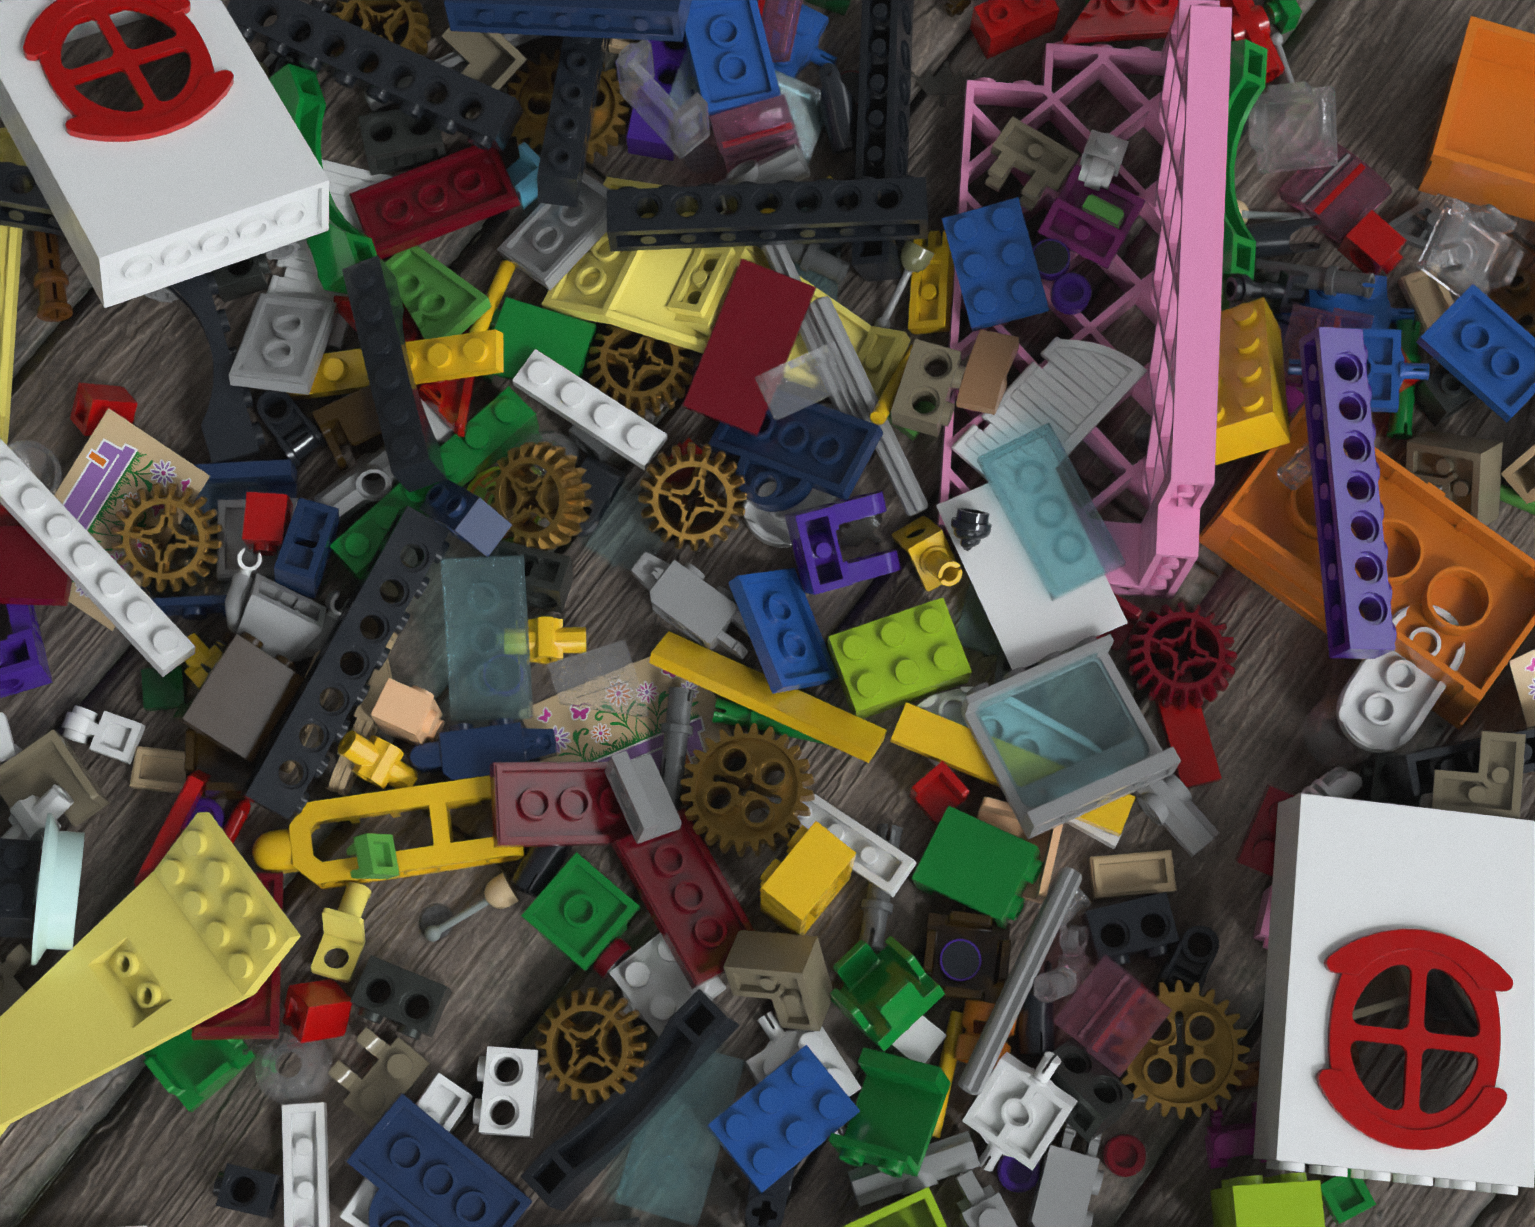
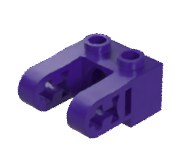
(818, 550)
(23, 653)

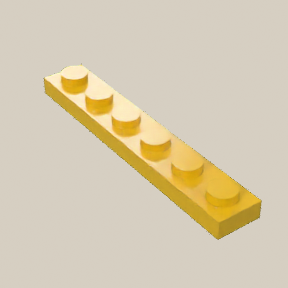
(429, 360)

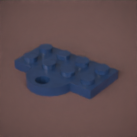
(800, 453)
(430, 1175)

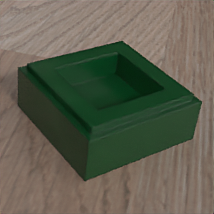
(165, 691)

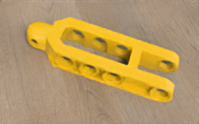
(292, 848)

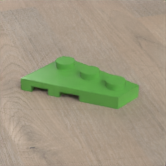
(435, 295)

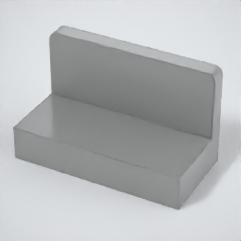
(642, 796)

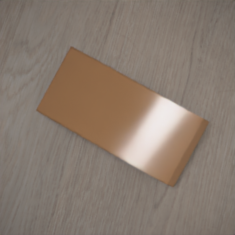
(987, 372)

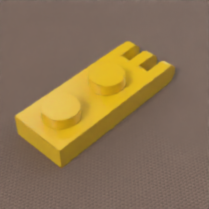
(932, 289)

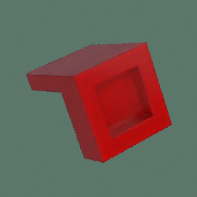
(93, 402)
(938, 791)
(317, 1010)

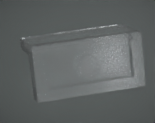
(802, 381)

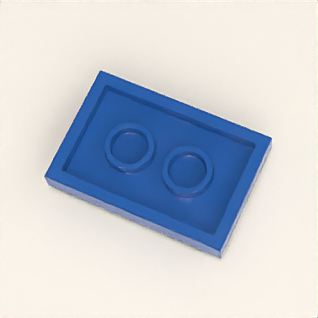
(729, 53)
(995, 264)
(1485, 351)
(783, 630)
(783, 1119)

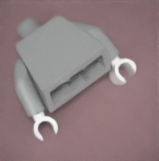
(278, 615)

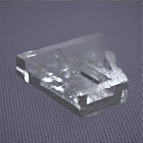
(600, 681)

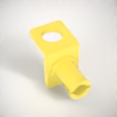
(343, 931)

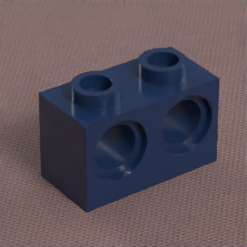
(465, 516)
(307, 547)

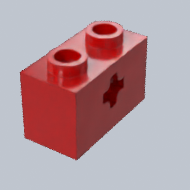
(1009, 23)

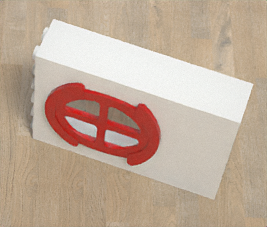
(165, 185)
(1420, 891)

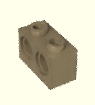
(919, 387)

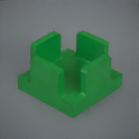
(580, 912)
(883, 991)
(197, 1067)

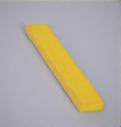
(752, 691)
(955, 745)

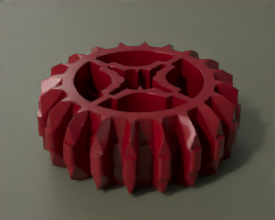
(1197, 659)

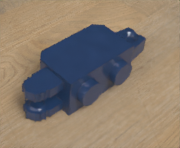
(470, 751)

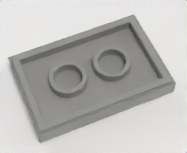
(558, 235)
(283, 344)

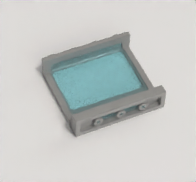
(1065, 736)

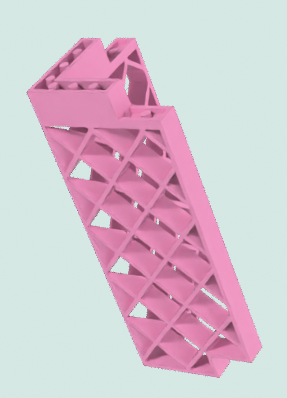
(1177, 296)

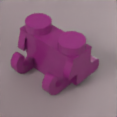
(1229, 1140)

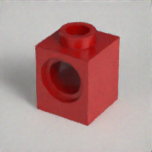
(1373, 245)
(266, 521)

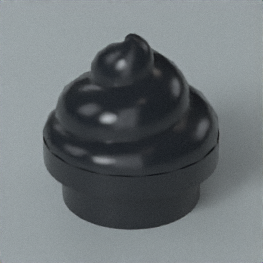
(970, 527)

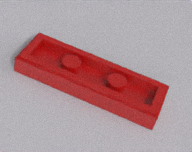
(1190, 738)
(175, 822)

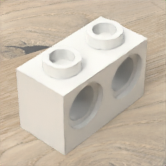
(519, 1092)

